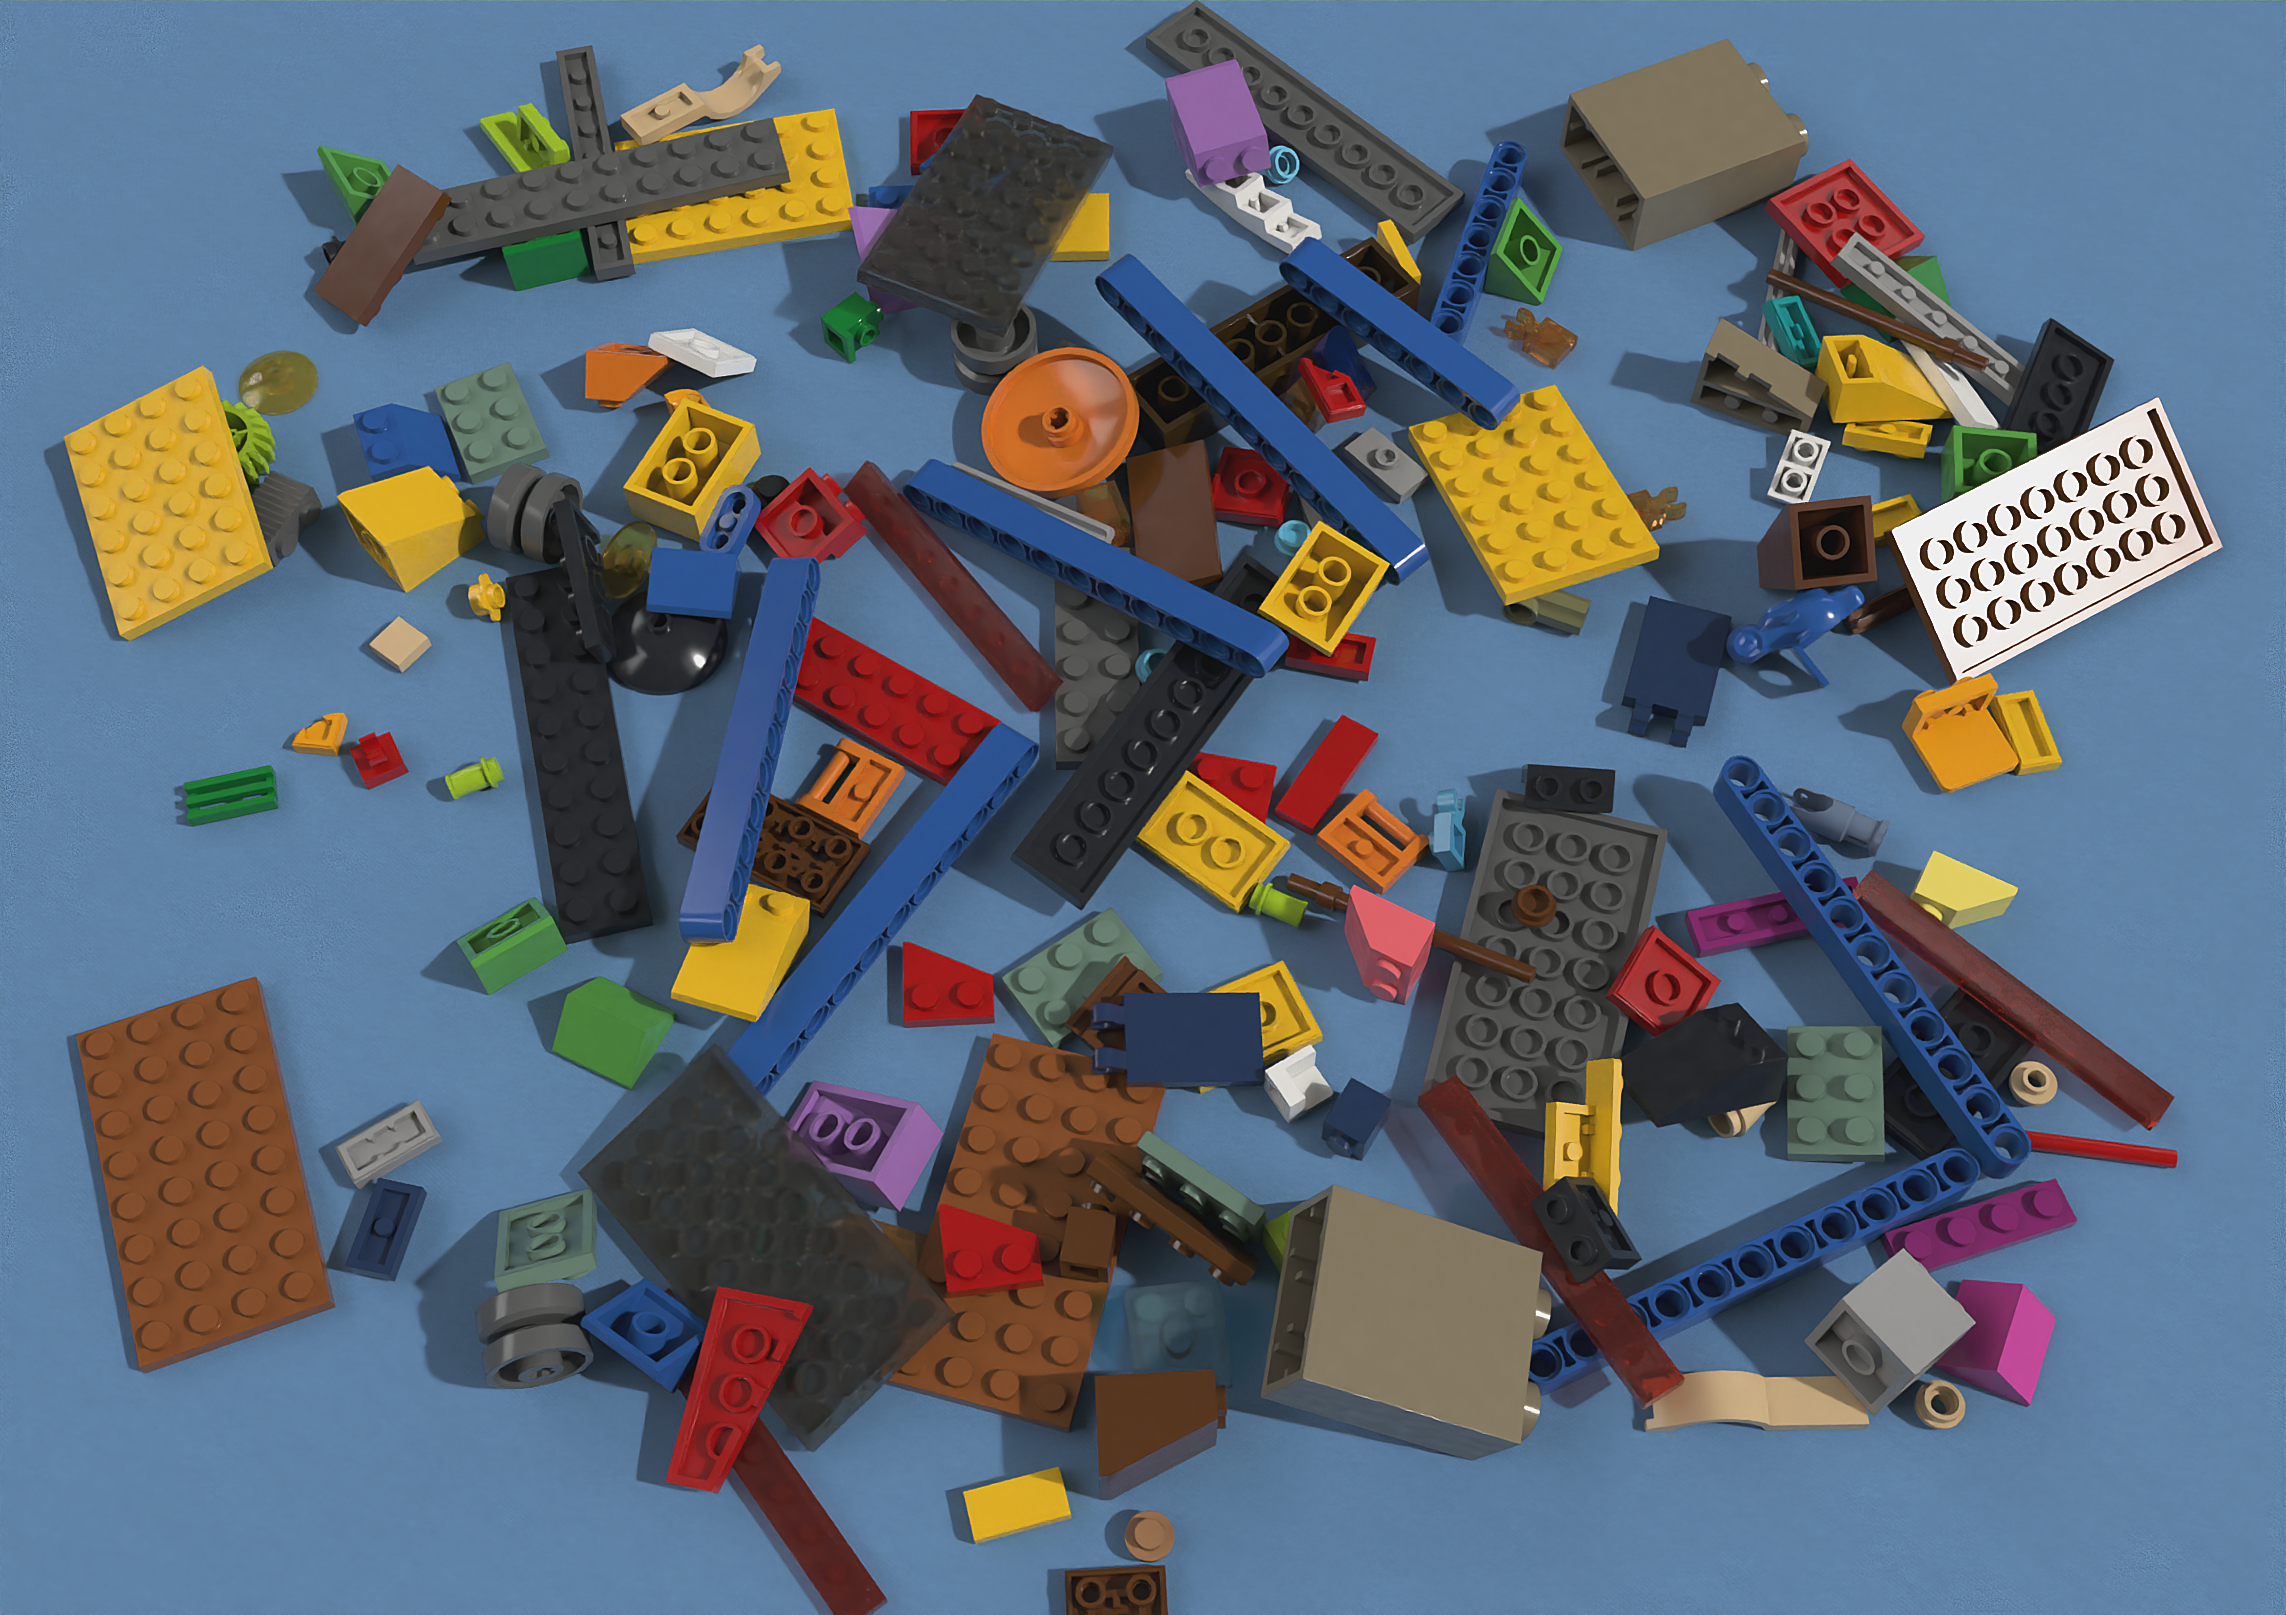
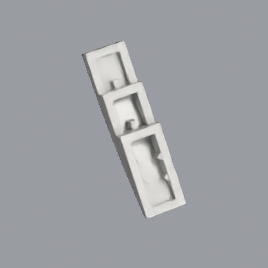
(1260, 210)

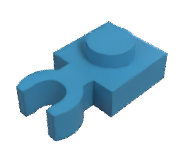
(1449, 837)

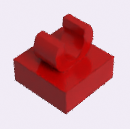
(378, 759)

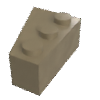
(1756, 383)

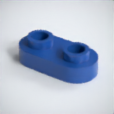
(729, 525)

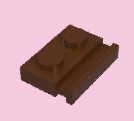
(1121, 980)

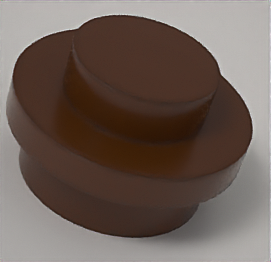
(1533, 906)

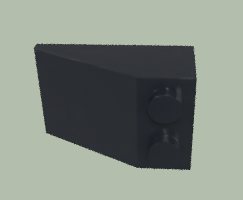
(1705, 1067)

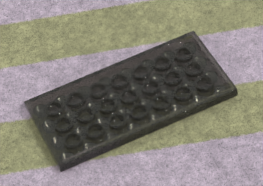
(986, 215)
(742, 1203)

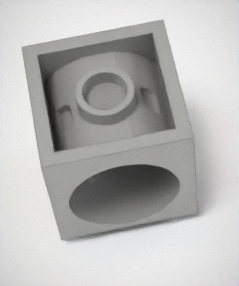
(1889, 1331)

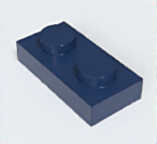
(386, 1229)

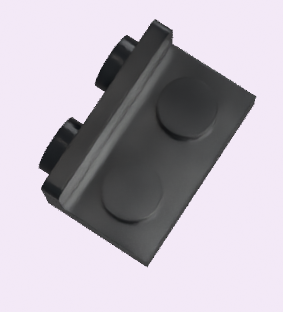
(1568, 788)
(1584, 1228)

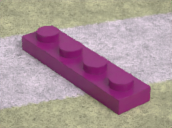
(1748, 923)
(1983, 1227)

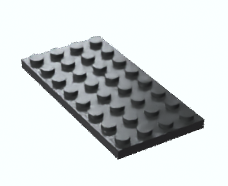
(1533, 1041)

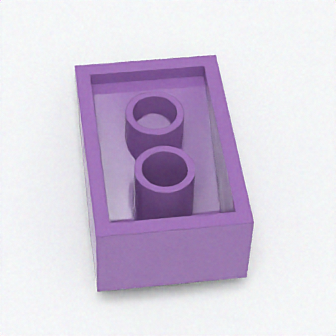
(867, 1140)

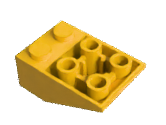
(1874, 382)

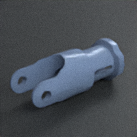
(1838, 821)

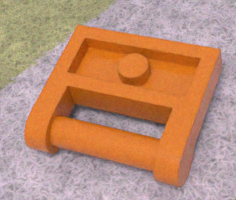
(860, 795)
(1366, 850)

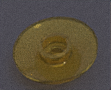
(278, 382)
(628, 559)

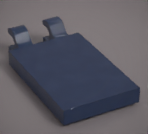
(1675, 666)
(1183, 1039)

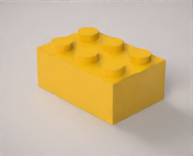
(690, 468)

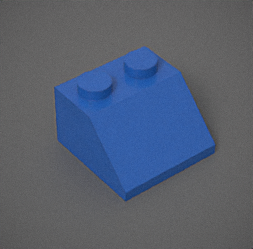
(404, 440)

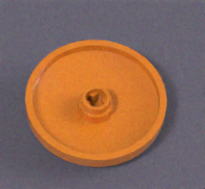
(1060, 422)

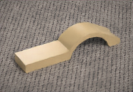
(683, 106)
(1759, 1400)

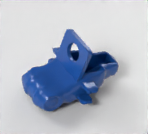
(1794, 627)

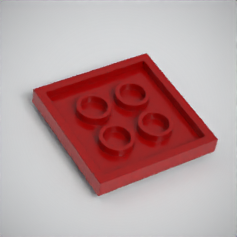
(1835, 205)

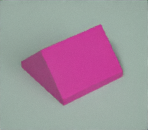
(2005, 1343)

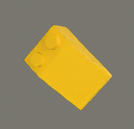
(1324, 588)
(746, 973)

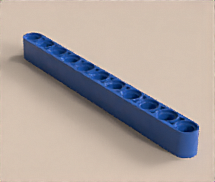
(1259, 417)
(1097, 568)
(750, 753)
(882, 907)
(1870, 982)
(1771, 1262)

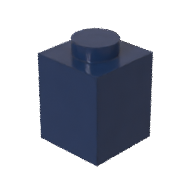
(1355, 1120)

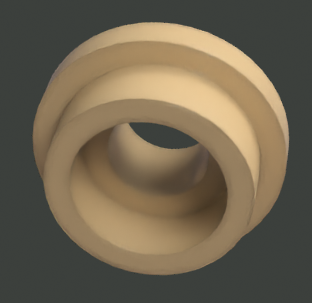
(2024, 1091)
(1948, 1395)

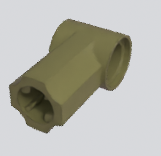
(1554, 609)

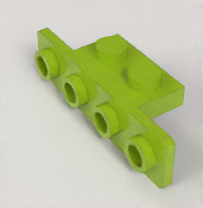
(525, 140)

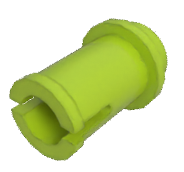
(475, 777)
(1277, 905)

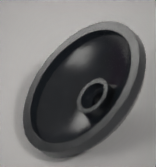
(664, 657)

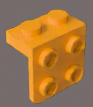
(1958, 734)

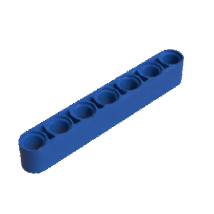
(1471, 260)
(1399, 333)

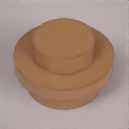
(1149, 1536)

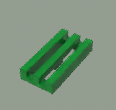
(231, 789)

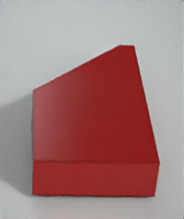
(1333, 392)

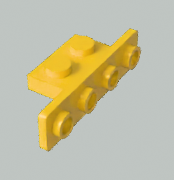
(1587, 1136)

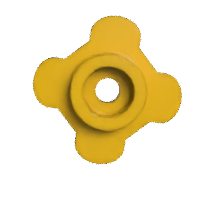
(486, 598)

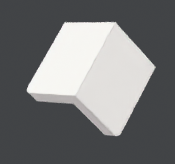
(1297, 1084)

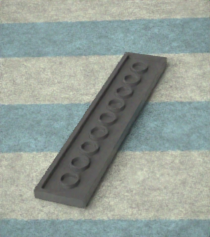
(1314, 125)
(607, 189)

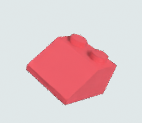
(1387, 944)

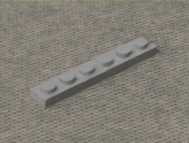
(1925, 311)

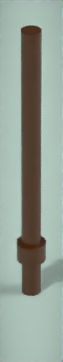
(1945, 349)
(1332, 897)

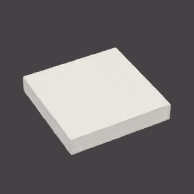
(702, 352)

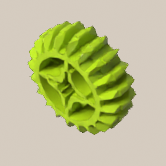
(252, 440)

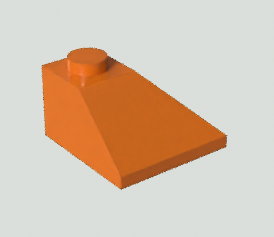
(622, 371)

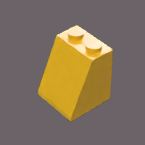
(412, 524)

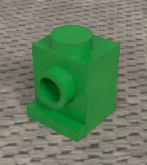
(851, 325)

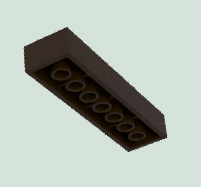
(1267, 340)

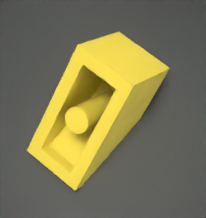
(1960, 892)

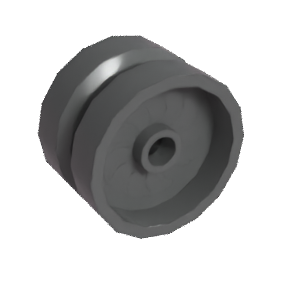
(985, 358)
(524, 511)
(533, 1336)

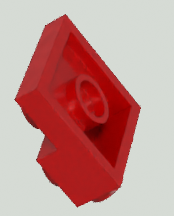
(811, 519)

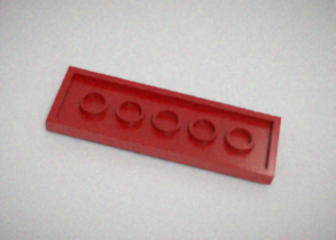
(888, 704)

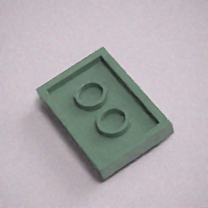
(491, 422)
(1067, 972)
(1835, 1094)
(1202, 1190)
(547, 1241)

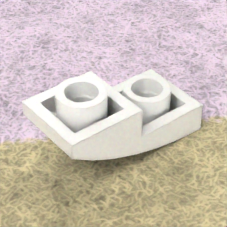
(1798, 468)

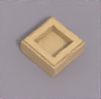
(400, 644)

